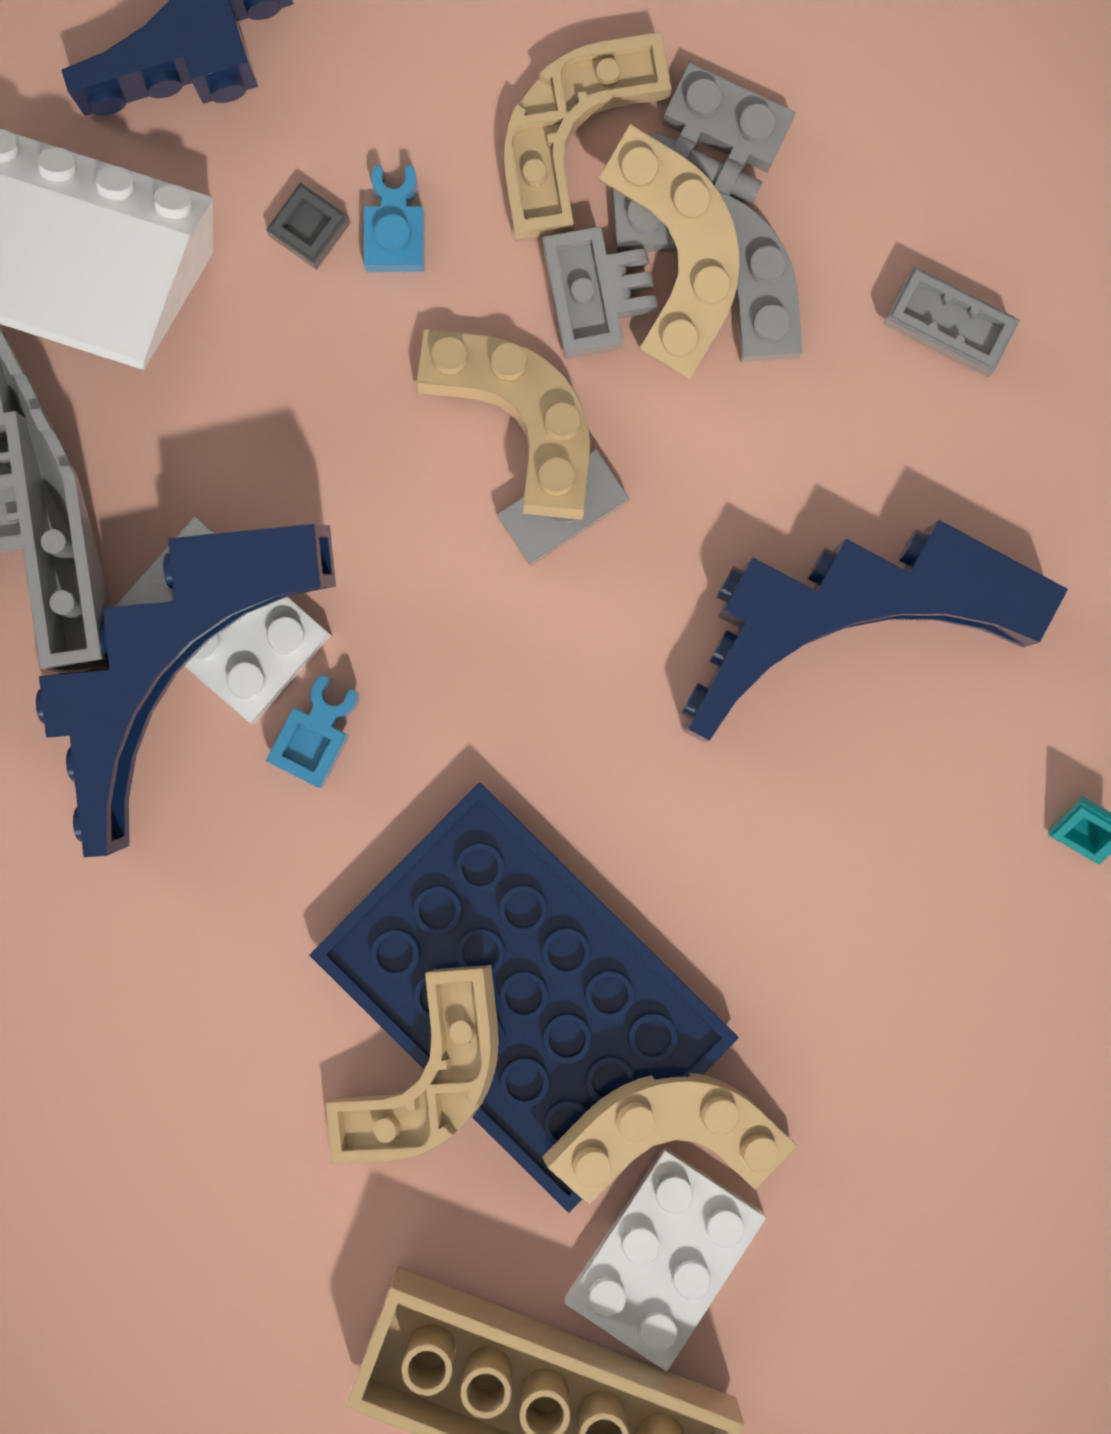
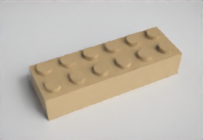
(479, 1368)

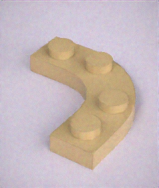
(560, 100)
(703, 238)
(532, 394)
(449, 1088)
(663, 1111)

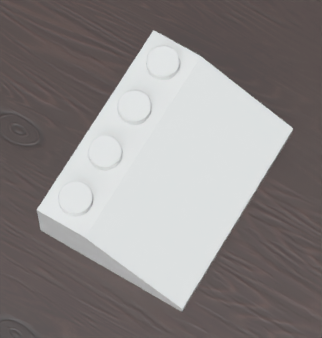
(95, 250)

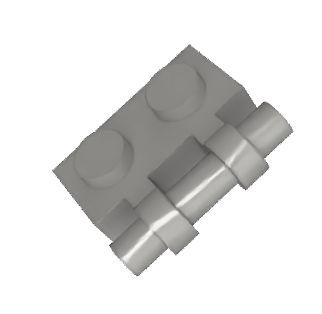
(729, 120)

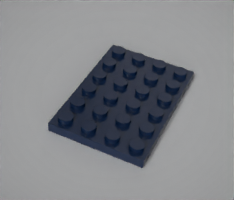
(571, 982)

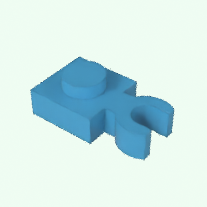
(394, 230)
(310, 742)

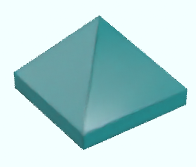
(1085, 830)

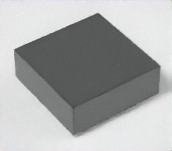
(308, 226)

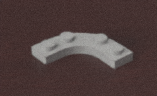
(766, 278)

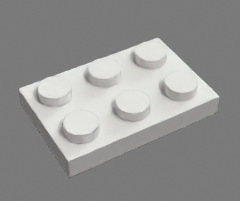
(252, 657)
(665, 1258)

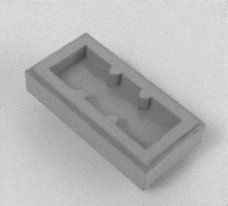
(951, 321)
(541, 535)

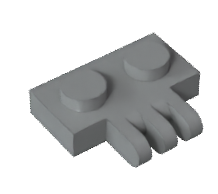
(594, 290)

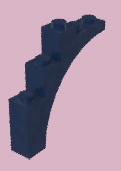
(175, 48)
(944, 581)
(108, 710)

